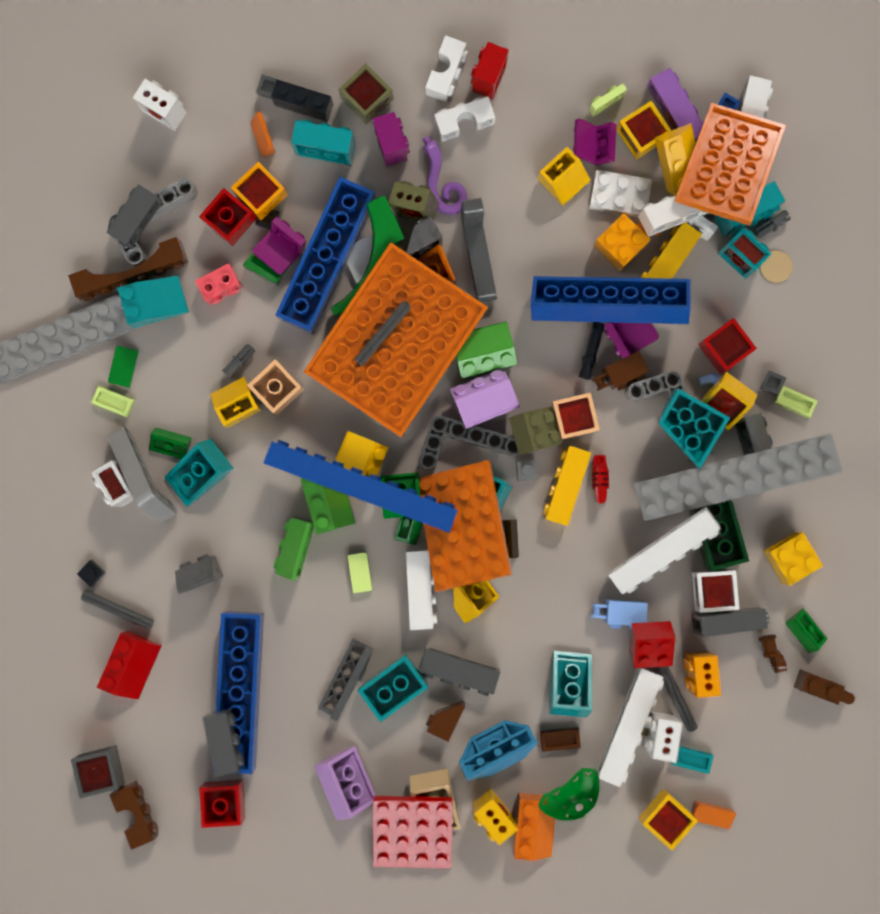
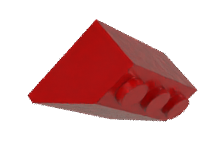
(129, 666)

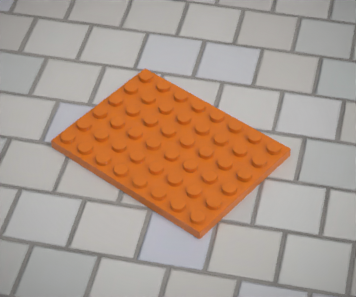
(413, 356)

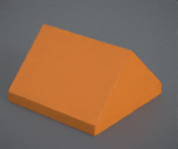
(437, 261)

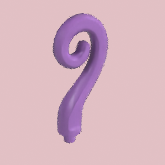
(435, 159)

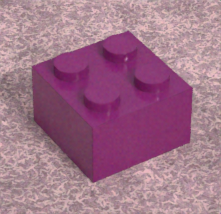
(391, 139)

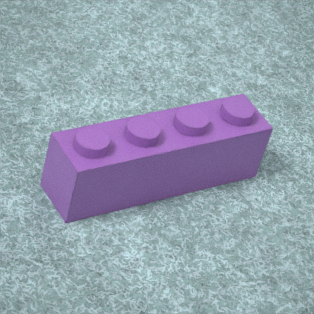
(674, 101)

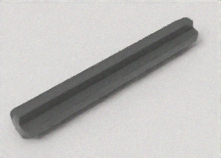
(382, 333)
(117, 610)
(678, 698)

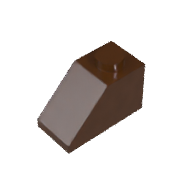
(445, 720)

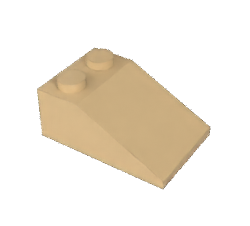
(435, 785)

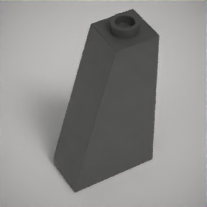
(730, 621)

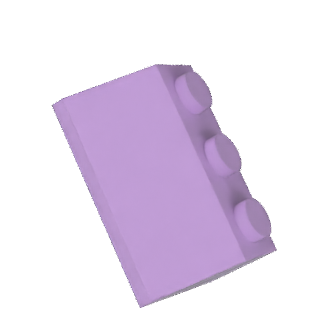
(484, 398)
(345, 783)

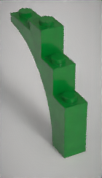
(384, 231)

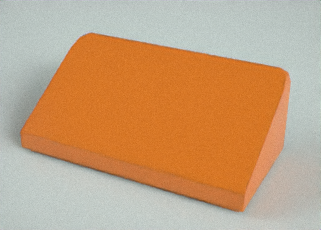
(262, 135)
(713, 814)

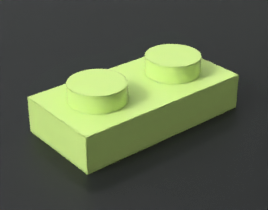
(613, 95)

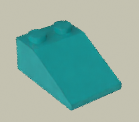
(152, 301)
(198, 471)
(571, 684)

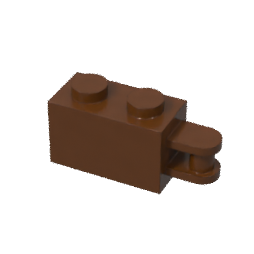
(622, 372)
(822, 688)

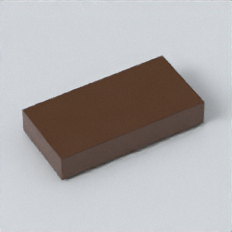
(560, 739)

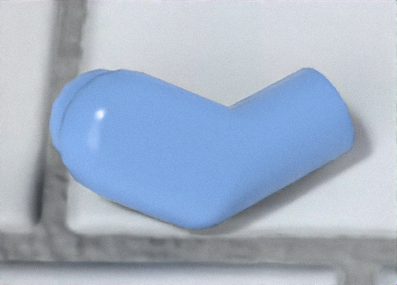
(708, 379)

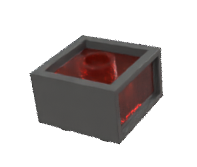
(98, 771)

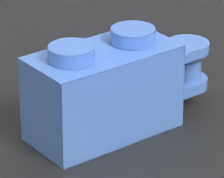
(621, 612)

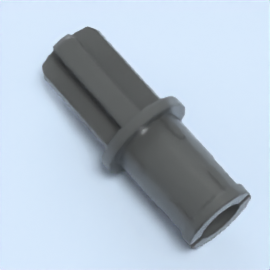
(771, 224)
(239, 360)

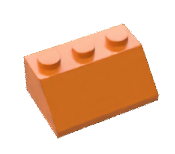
(535, 829)

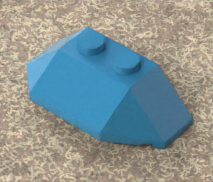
(496, 749)

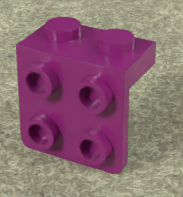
(594, 142)
(280, 246)
(630, 336)

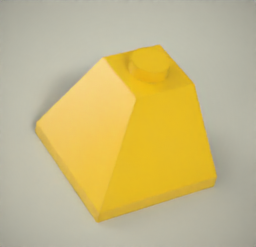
(473, 599)

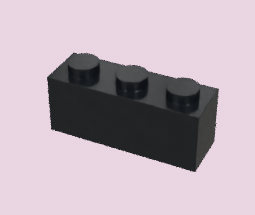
(302, 100)

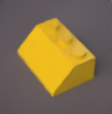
(674, 155)
(361, 454)

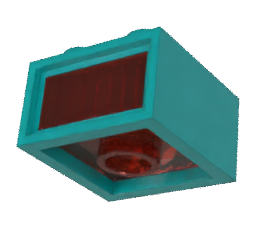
(745, 253)

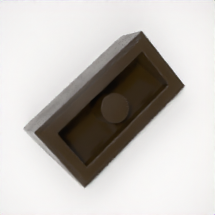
(511, 537)

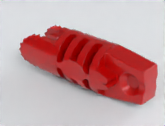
(600, 478)

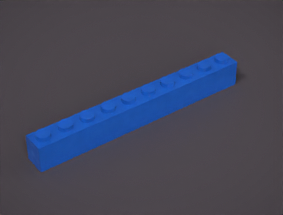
(359, 486)

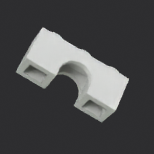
(439, 84)
(478, 111)

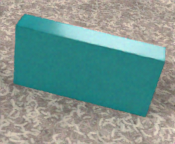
(694, 759)

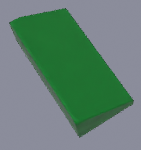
(261, 269)
(123, 366)
(169, 443)
(408, 530)
(806, 631)

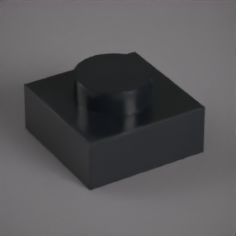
(91, 573)

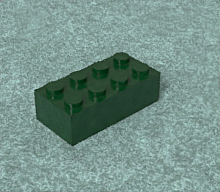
(728, 546)

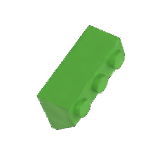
(486, 350)
(327, 507)
(294, 548)

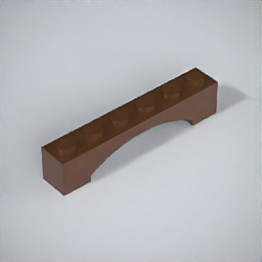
(168, 256)

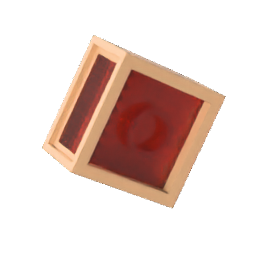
(575, 416)

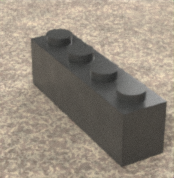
(460, 671)

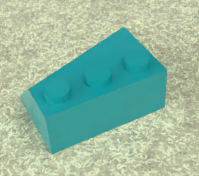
(692, 425)

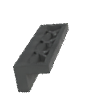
(351, 683)

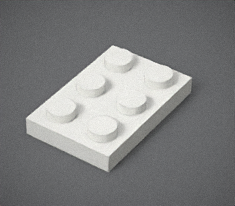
(619, 193)

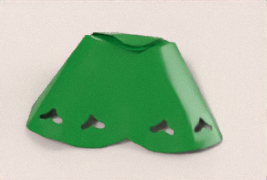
(572, 794)

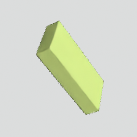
(112, 401)
(795, 402)
(360, 572)

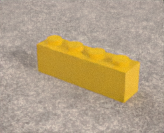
(673, 252)
(567, 485)

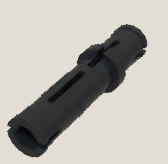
(591, 351)

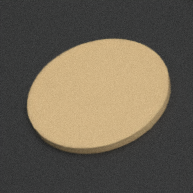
(777, 267)

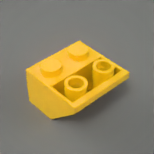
(564, 176)
(235, 403)

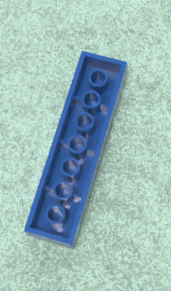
(325, 256)
(611, 300)
(240, 678)

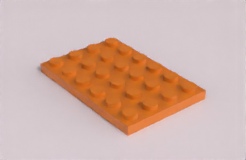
(730, 164)
(476, 543)

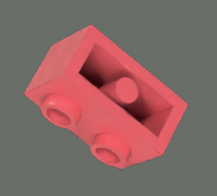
(219, 284)

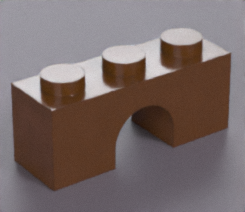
(131, 798)

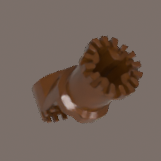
(770, 650)

